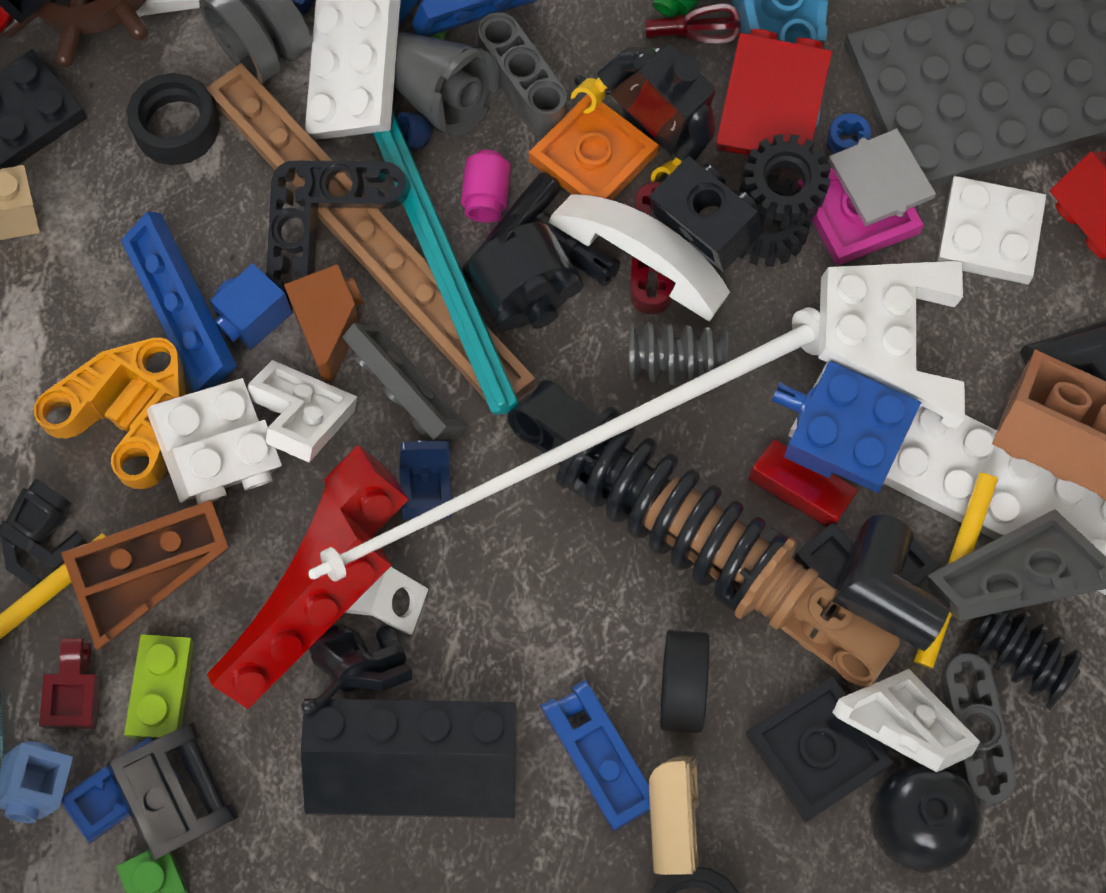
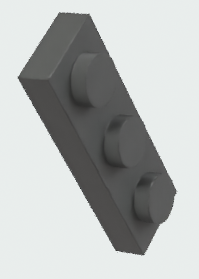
(404, 382)

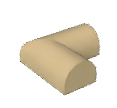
(673, 815)

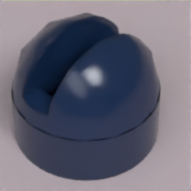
(415, 128)

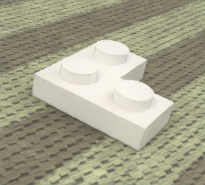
(307, 409)

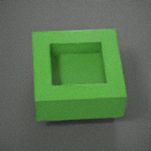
(149, 876)

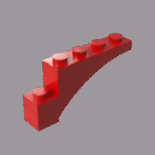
(353, 507)

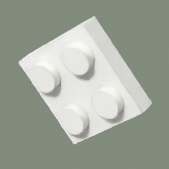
(992, 229)

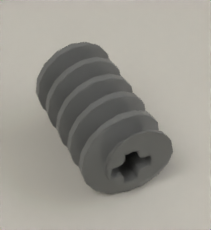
(674, 354)

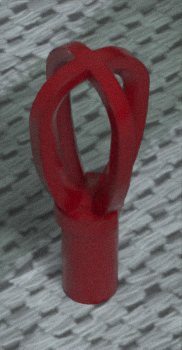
(685, 25)

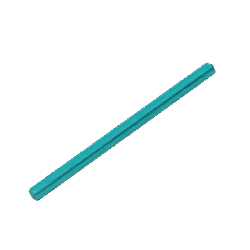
(449, 276)

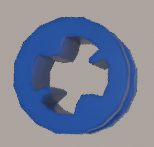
(847, 124)

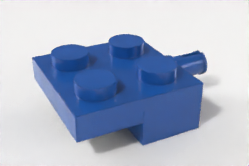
(848, 426)

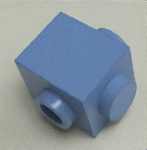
(32, 781)

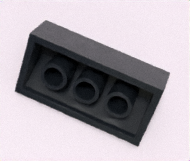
(410, 758)

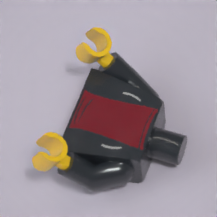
(663, 96)

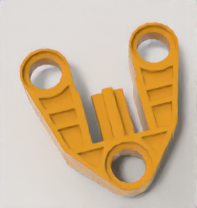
(121, 390)

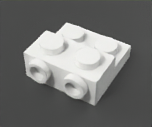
(213, 442)

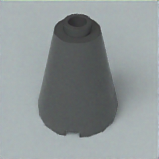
(445, 80)

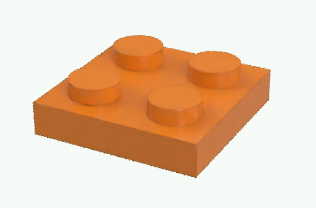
(593, 151)

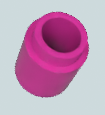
(485, 186)

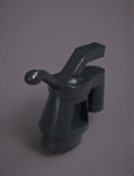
(33, 519)
(346, 659)

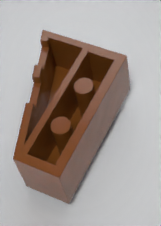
(140, 567)

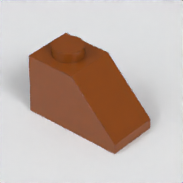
(325, 312)

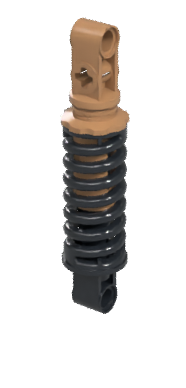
(748, 569)

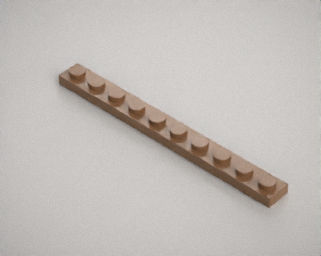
(361, 230)

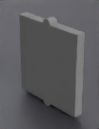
(881, 177)

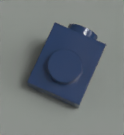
(424, 476)

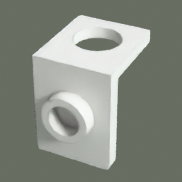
(378, 600)

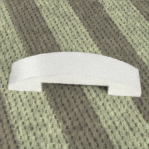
(649, 241)

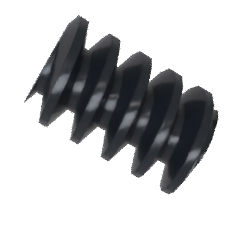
(1028, 653)

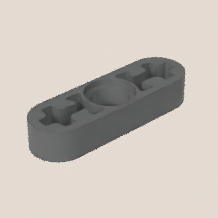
(984, 689)

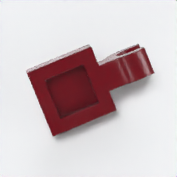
(72, 695)

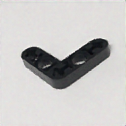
(318, 195)

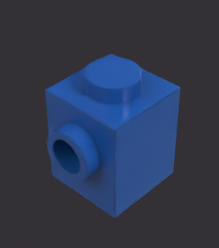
(249, 307)

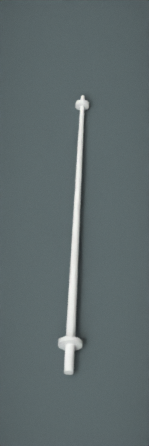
(804, 335)

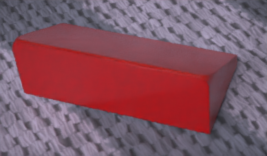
(800, 487)

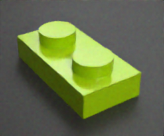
(159, 686)

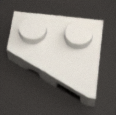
(908, 719)

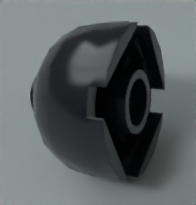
(925, 818)

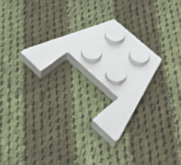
(872, 327)

